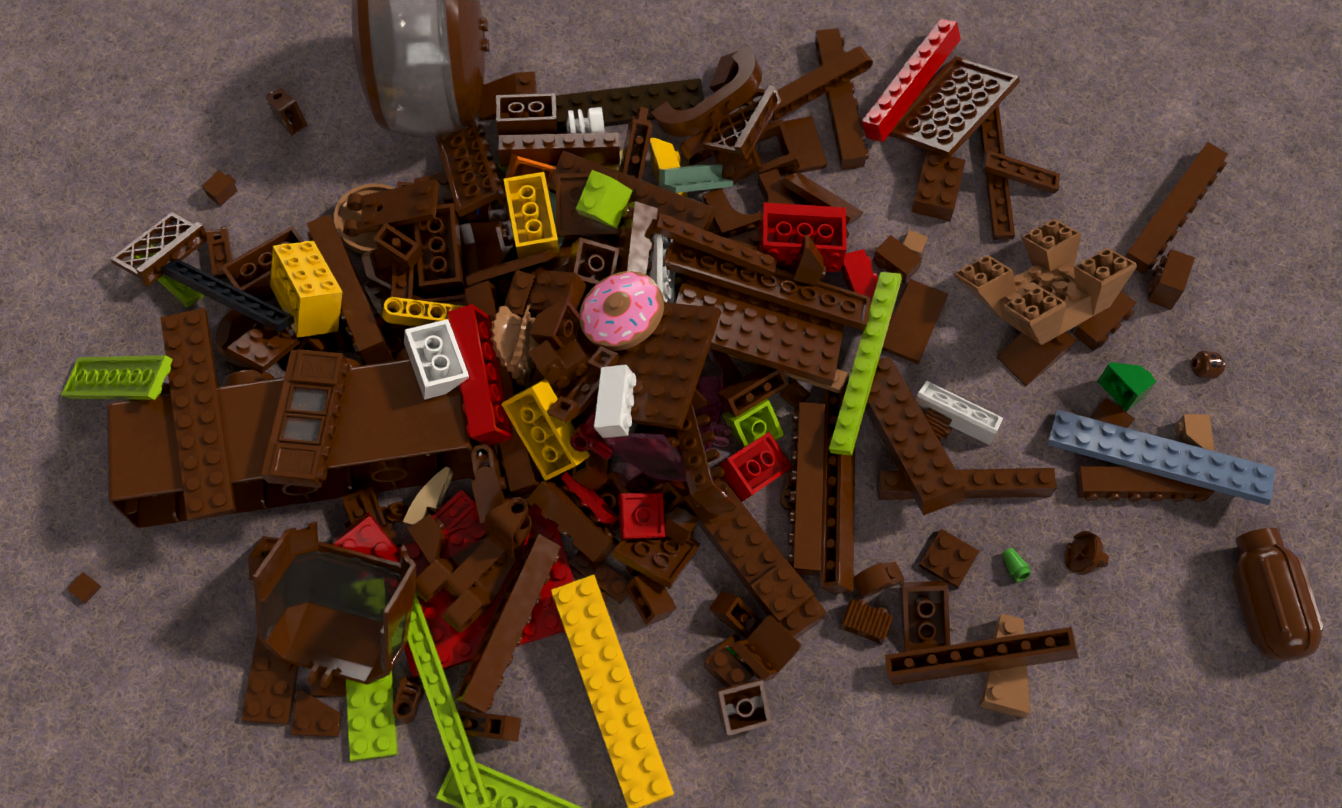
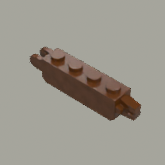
(636, 145)

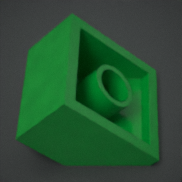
(1126, 383)

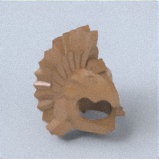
(513, 343)

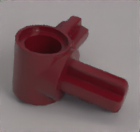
(585, 439)

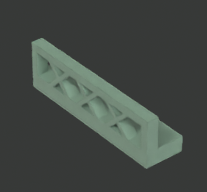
(693, 178)

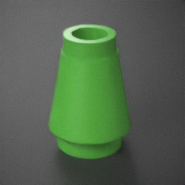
(1016, 566)

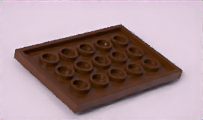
(954, 106)

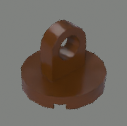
(1085, 553)

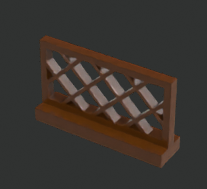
(754, 125)
(179, 248)

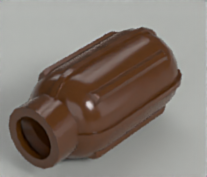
(1276, 597)

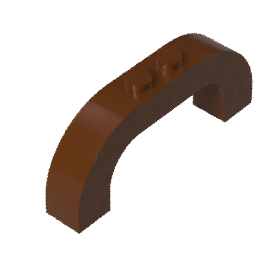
(718, 104)

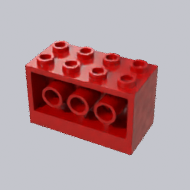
(785, 226)

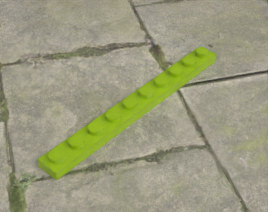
(865, 364)
(445, 711)

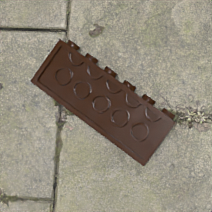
(470, 168)

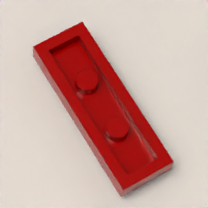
(590, 499)

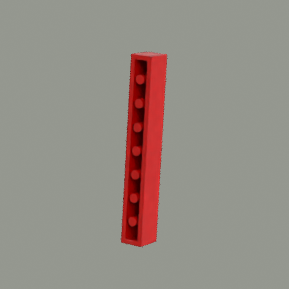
(911, 80)

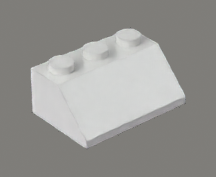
(435, 358)

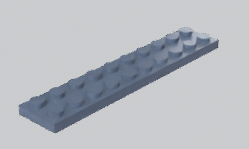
(1163, 457)

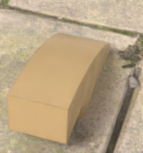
(429, 498)

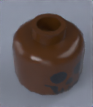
(1208, 364)

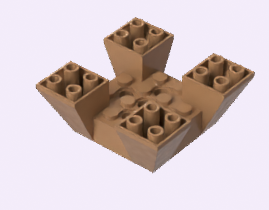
(1053, 291)

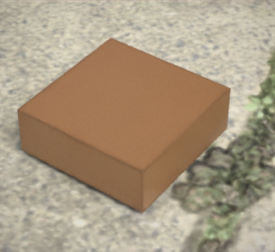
(915, 242)

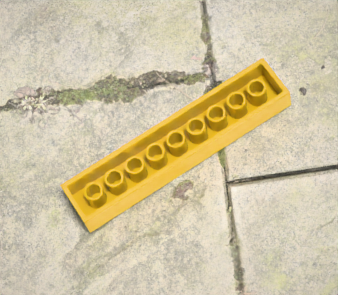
(612, 693)

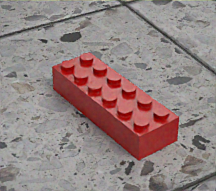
(484, 387)

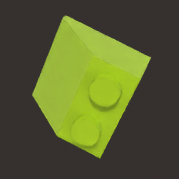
(603, 199)
(754, 423)

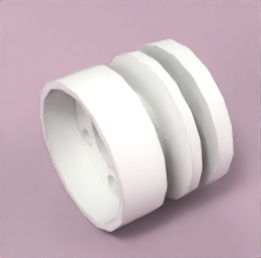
(592, 124)

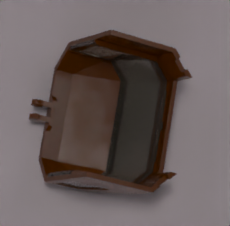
(333, 607)

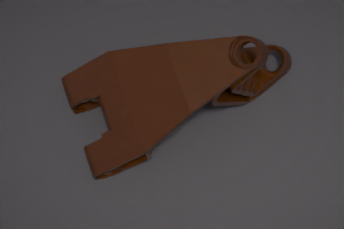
(481, 569)

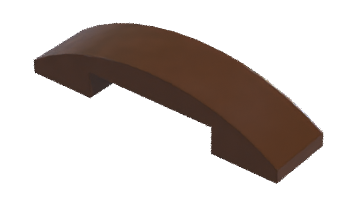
(587, 388)

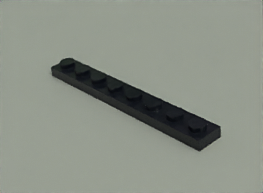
(228, 295)

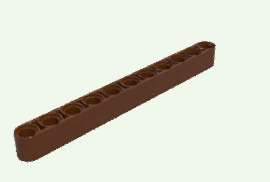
(792, 97)

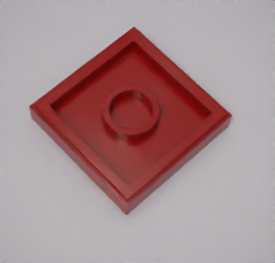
(641, 515)

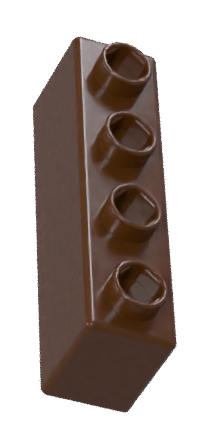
(381, 440)

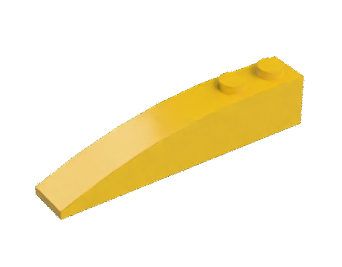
(663, 156)

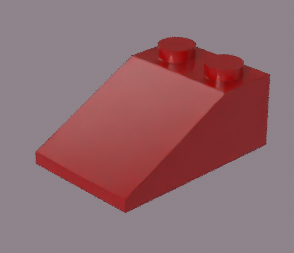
(755, 466)

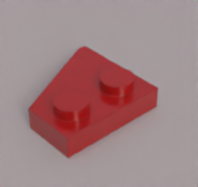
(458, 513)

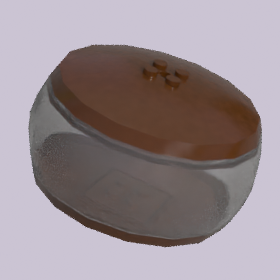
(421, 63)

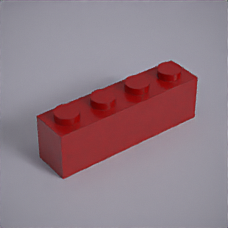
(859, 274)

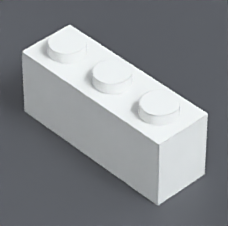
(615, 401)

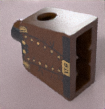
(282, 102)

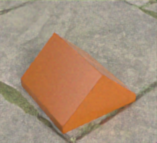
(522, 166)

